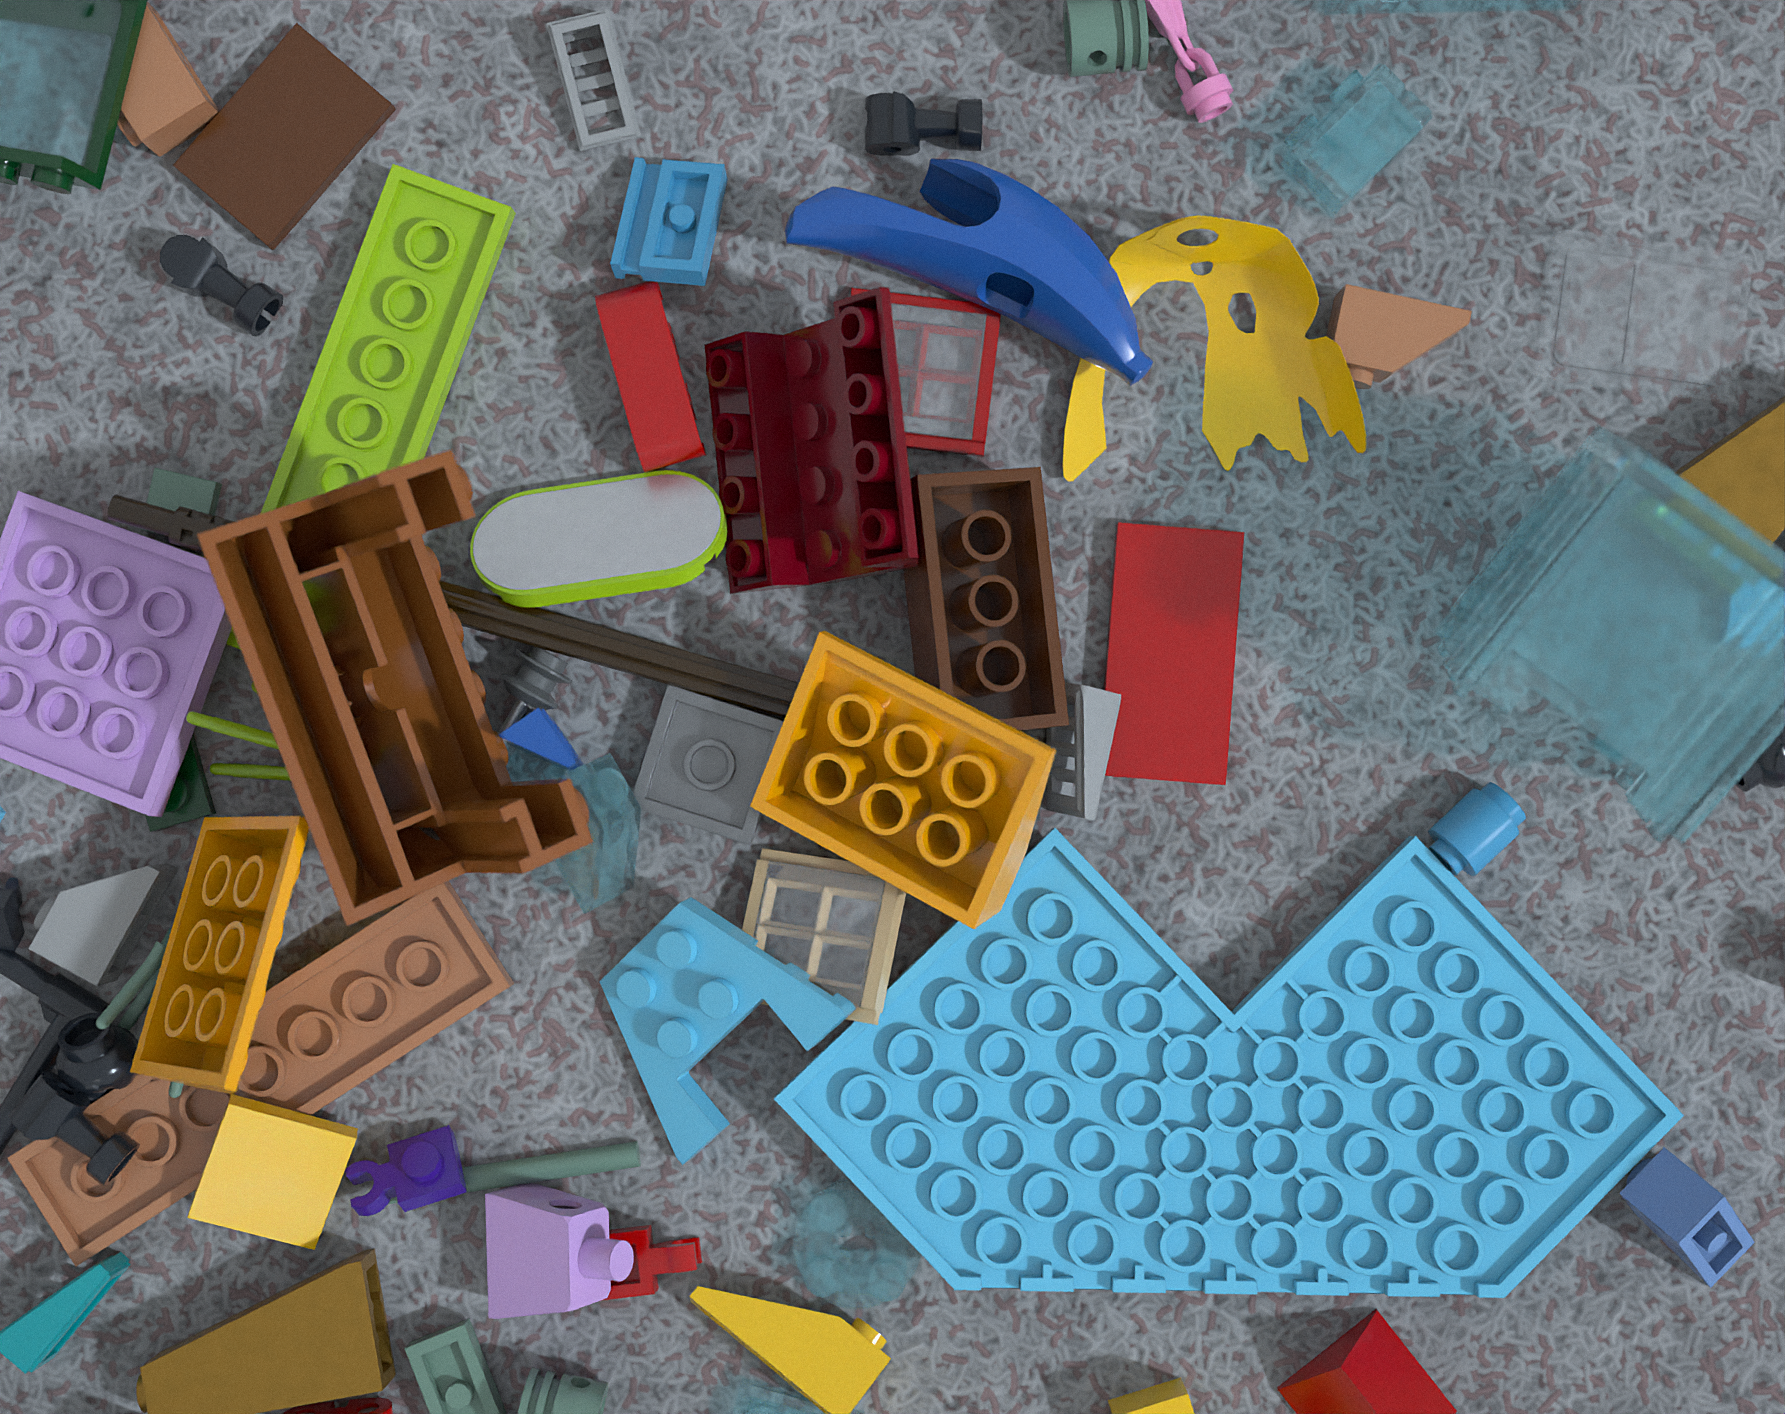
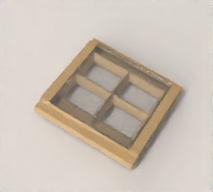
(829, 923)

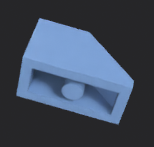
(1687, 1215)

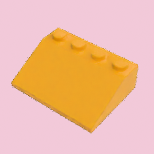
(905, 781)
(221, 951)

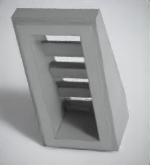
(585, 27)
(1081, 750)

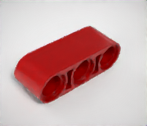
(649, 375)

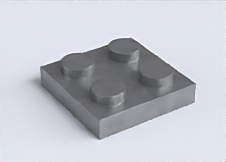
(706, 764)

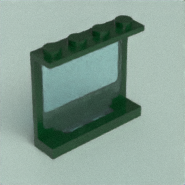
(63, 87)

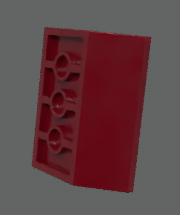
(813, 450)

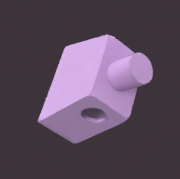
(549, 1252)

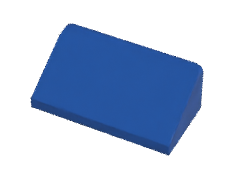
(542, 738)

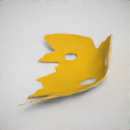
(1248, 376)

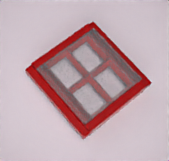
(944, 371)

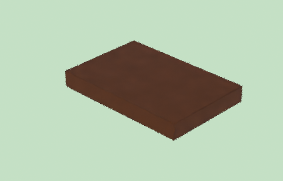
(284, 136)

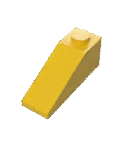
(806, 1348)

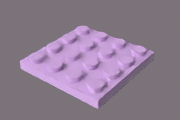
(102, 652)

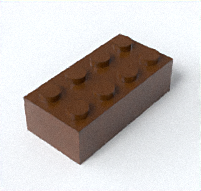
(987, 595)

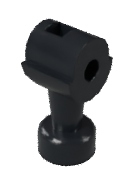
(898, 127)
(203, 271)
(57, 1111)

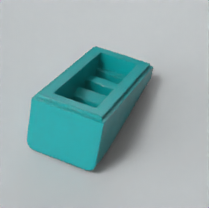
(50, 1324)

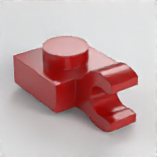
(652, 1259)

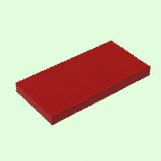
(1173, 651)

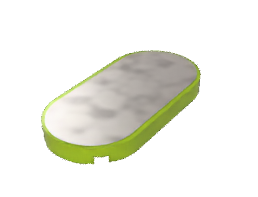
(598, 538)

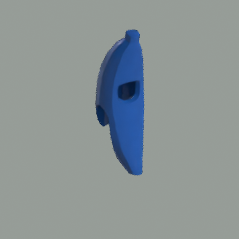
(1007, 255)

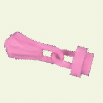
(1208, 97)

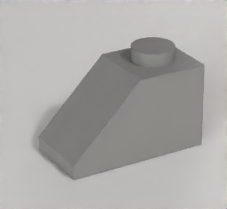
(100, 922)

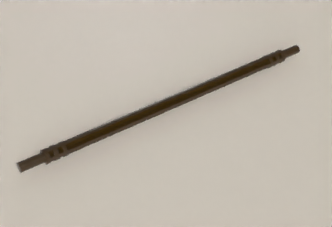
(533, 626)

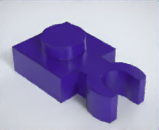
(418, 1173)

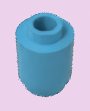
(1476, 829)

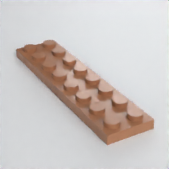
(307, 1048)

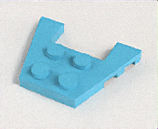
(686, 993)

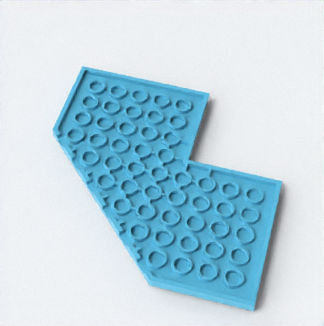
(1366, 1121)

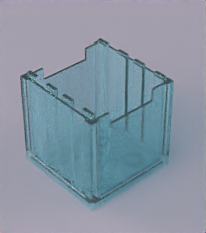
(1640, 623)

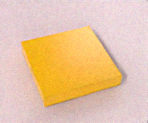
(272, 1172)

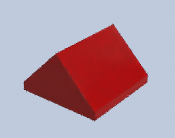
(1365, 1374)

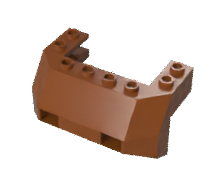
(376, 691)

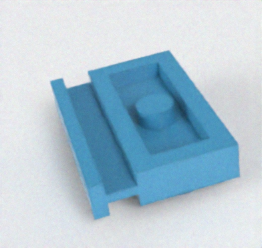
(669, 221)

